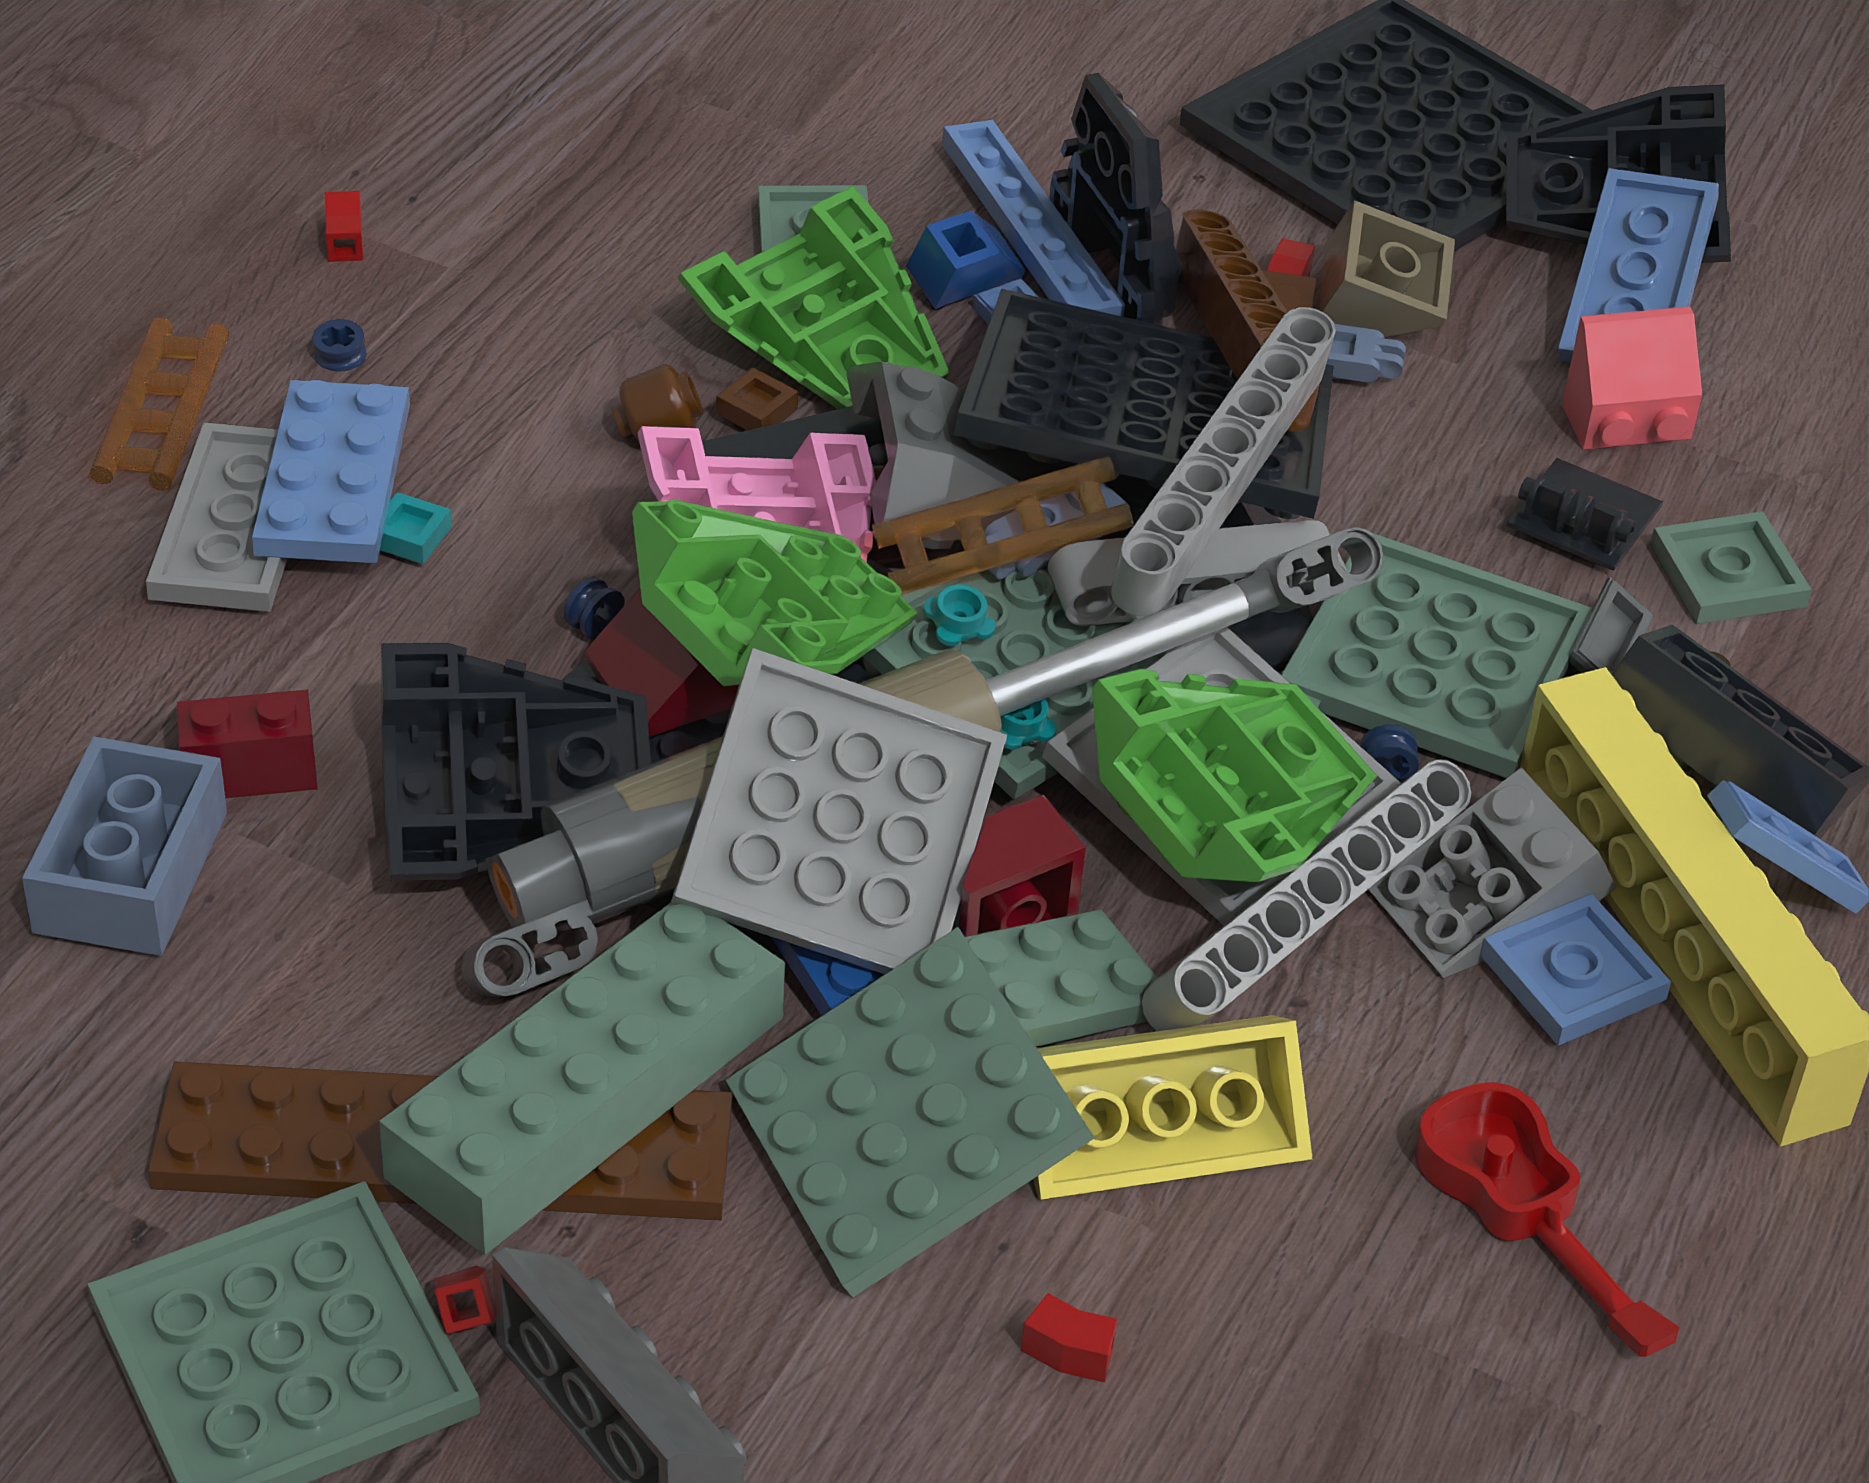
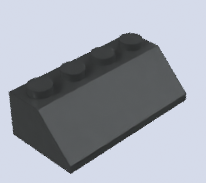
(605, 1376)

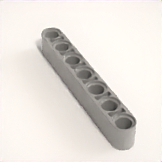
(1222, 462)
(1306, 898)

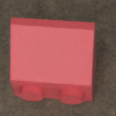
(1634, 378)

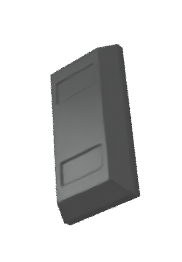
(1609, 629)

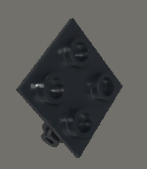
(1583, 513)

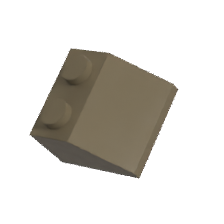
(1385, 273)

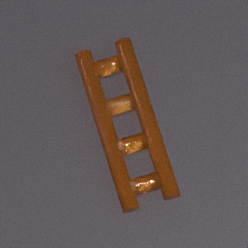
(176, 424)
(1023, 497)

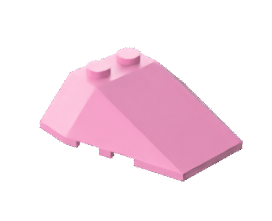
(817, 489)

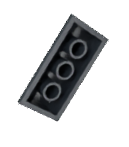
(1738, 731)

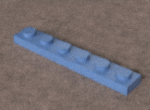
(1028, 218)

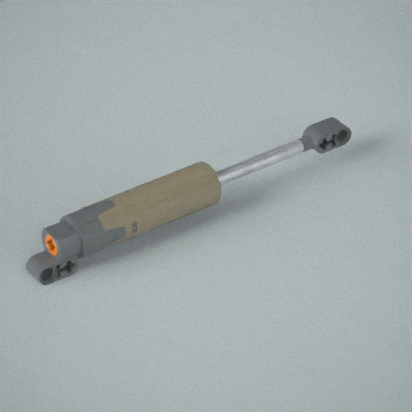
(631, 834)

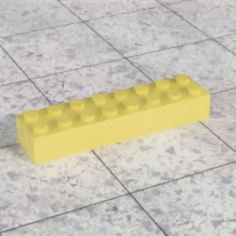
(1702, 909)

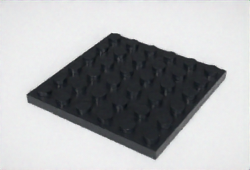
(1383, 116)
(1121, 388)

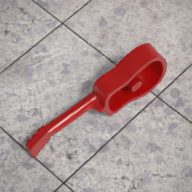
(1499, 1159)

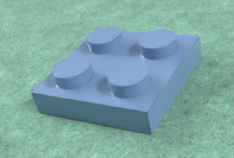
(1575, 969)

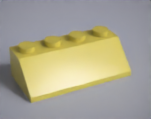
(1181, 1104)

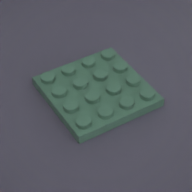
(1027, 629)
(1438, 654)
(907, 1111)
(284, 1347)

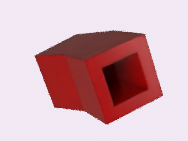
(343, 226)
(1292, 258)
(470, 1316)
(1069, 1339)

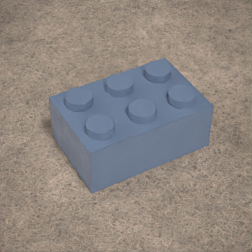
(125, 846)

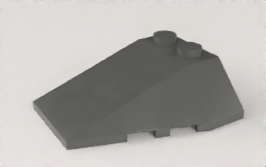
(924, 457)

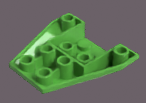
(761, 585)

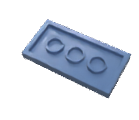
(1641, 247)
(332, 472)

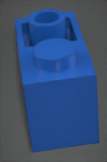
(962, 259)

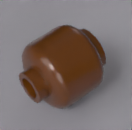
(657, 400)

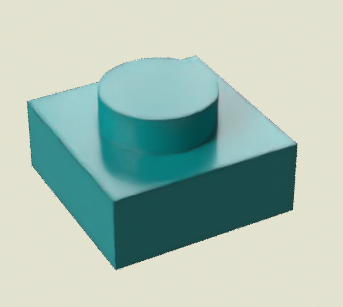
(414, 527)

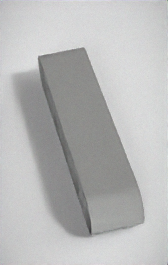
(1086, 569)

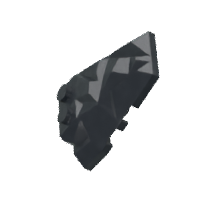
(1115, 199)

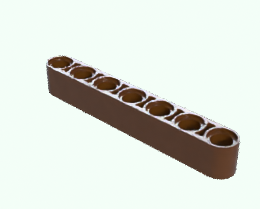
(1230, 292)

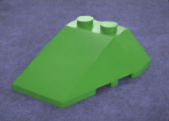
(821, 300)
(1224, 775)

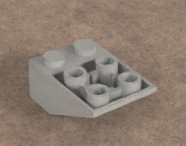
(1490, 871)

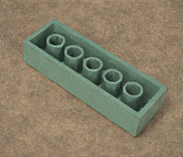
(581, 1073)

